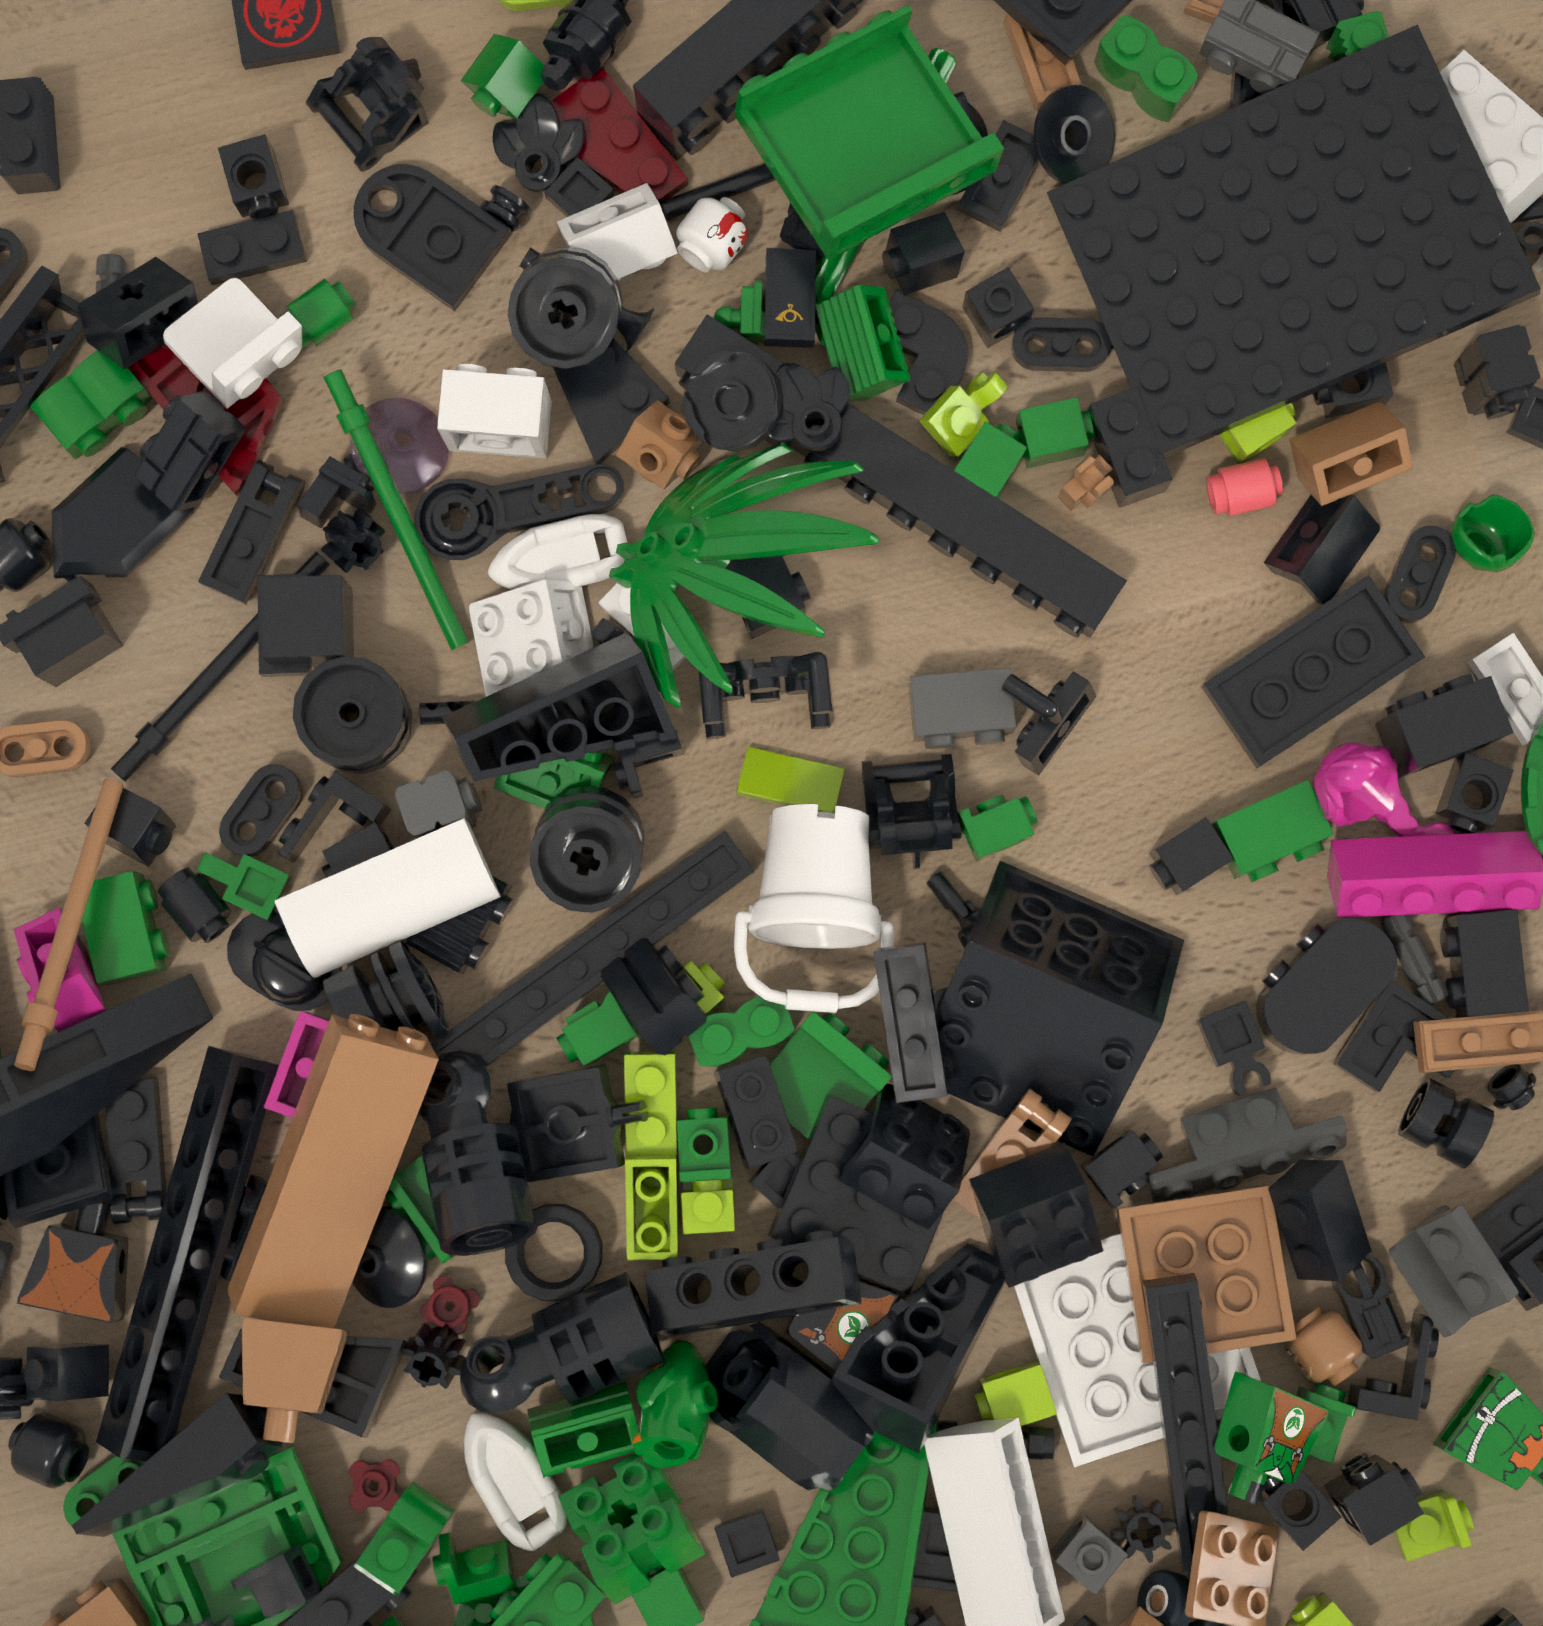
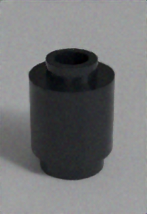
(194, 906)

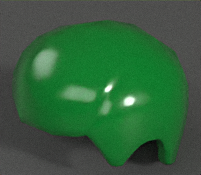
(1492, 534)

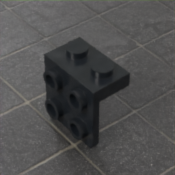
(910, 1158)

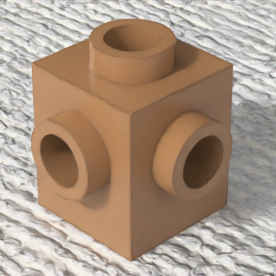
(661, 446)

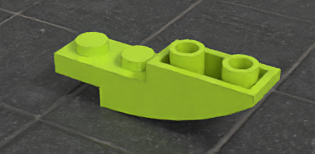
(651, 1157)

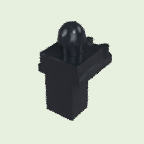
(336, 483)

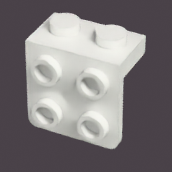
(233, 341)

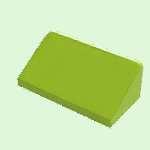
(789, 780)

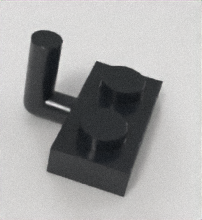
(1058, 716)

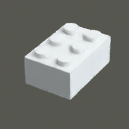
(1502, 131)

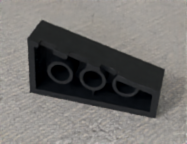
(563, 713)

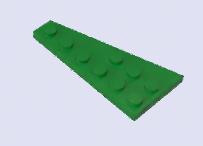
(856, 1546)

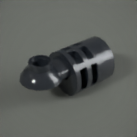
(472, 1164)
(577, 1341)

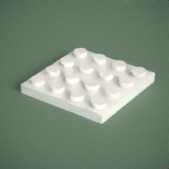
(1092, 1357)

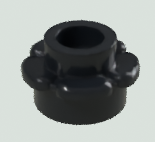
(1512, 1087)

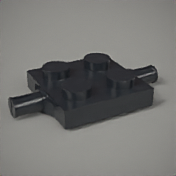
(569, 1122)

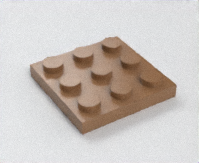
(1230, 1248)

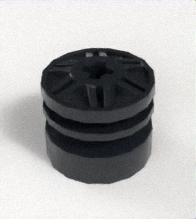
(394, 998)

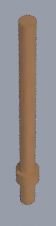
(41, 1015)

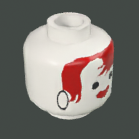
(712, 234)

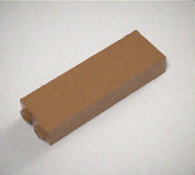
(332, 1172)

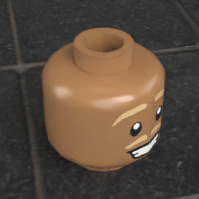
(1324, 1347)

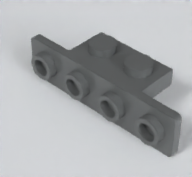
(1242, 1142)

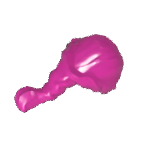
(1363, 784)

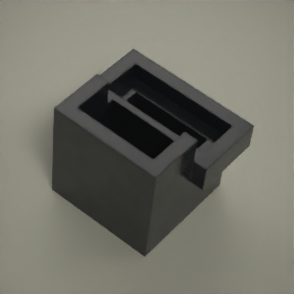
(302, 622)
(61, 632)

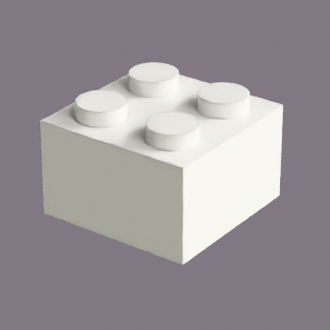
(495, 412)

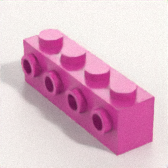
(1435, 874)

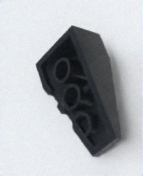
(205, 1457)

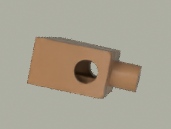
(288, 1371)

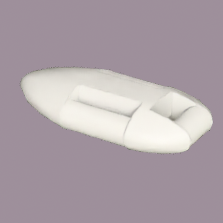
(559, 552)
(511, 1482)

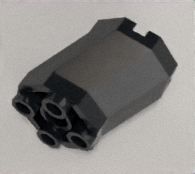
(785, 1408)

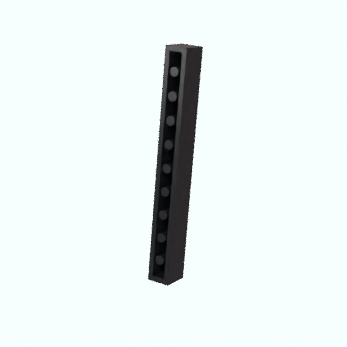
(945, 506)

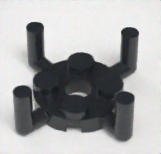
(764, 682)

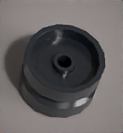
(559, 336)
(339, 688)
(581, 877)

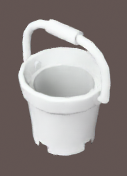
(813, 897)

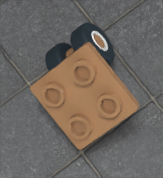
(1226, 1581)

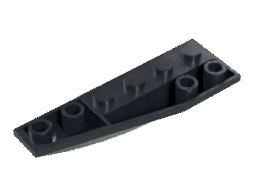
(90, 1067)

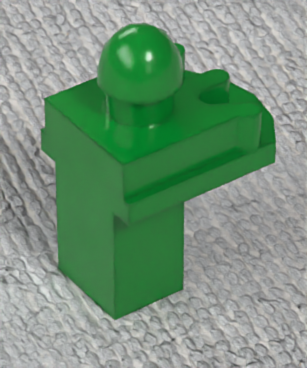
(748, 317)

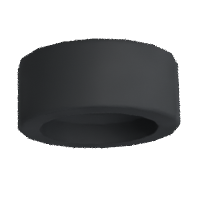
(581, 1279)

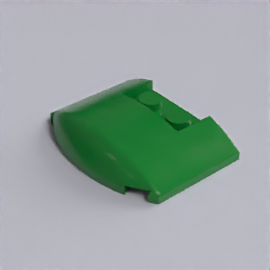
(192, 1553)

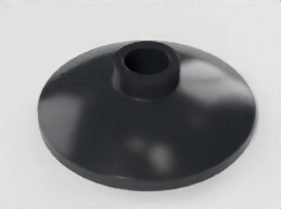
(1088, 132)
(392, 1262)

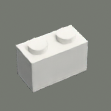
(622, 231)

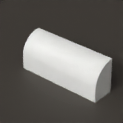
(387, 898)
(993, 1525)

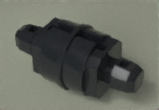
(583, 40)

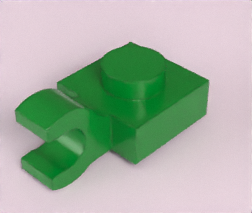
(250, 885)

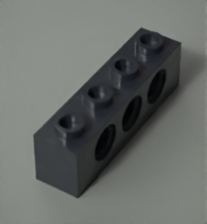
(829, 1284)

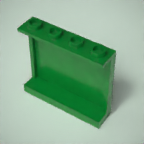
(863, 133)

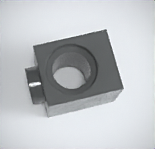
(1088, 1553)

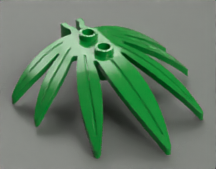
(696, 538)

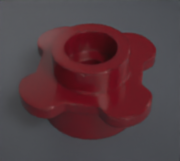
(446, 1291)
(385, 1474)

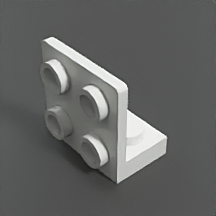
(529, 631)

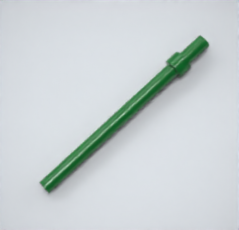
(355, 420)

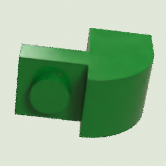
(404, 1538)

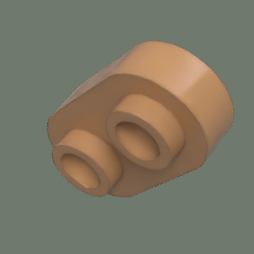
(42, 748)

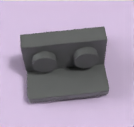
(1452, 1269)

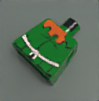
(1497, 1432)

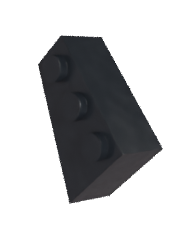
(358, 1385)

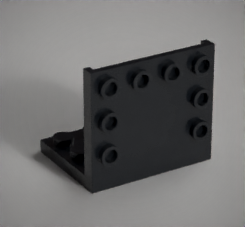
(1054, 1003)

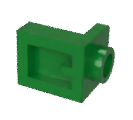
(1331, 1432)
(473, 1572)

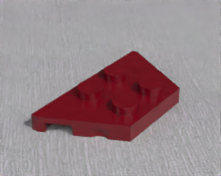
(169, 377)

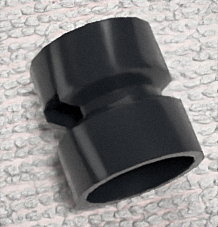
(1462, 1130)

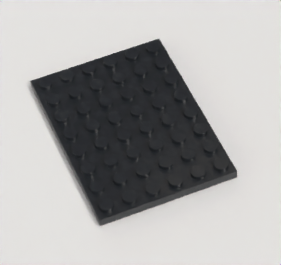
(1293, 242)

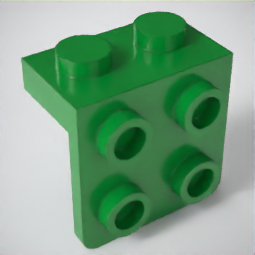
(823, 1063)

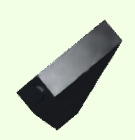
(914, 1355)

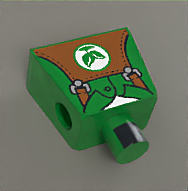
(1266, 1434)

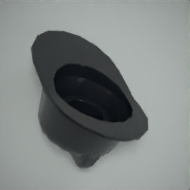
(270, 965)

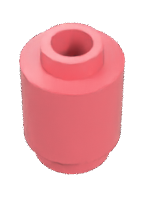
(1244, 487)

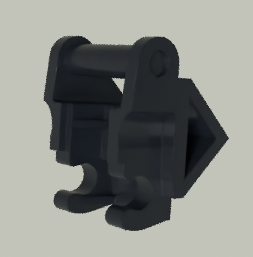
(386, 89)
(914, 824)

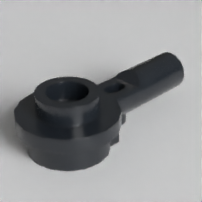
(962, 910)

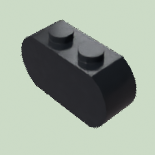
(1325, 985)

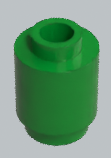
(321, 311)

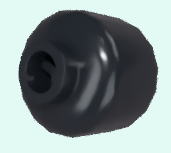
(21, 553)
(48, 1450)

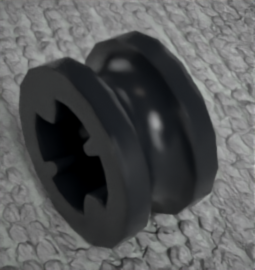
(506, 207)

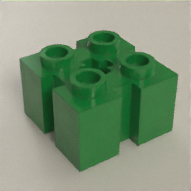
(631, 1527)

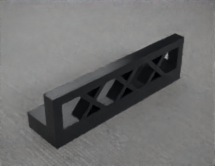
(19, 333)

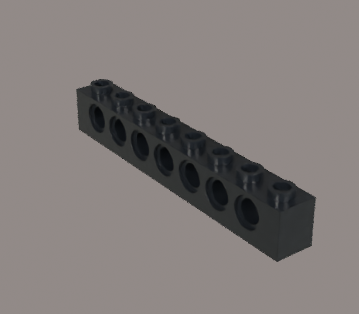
(186, 1254)

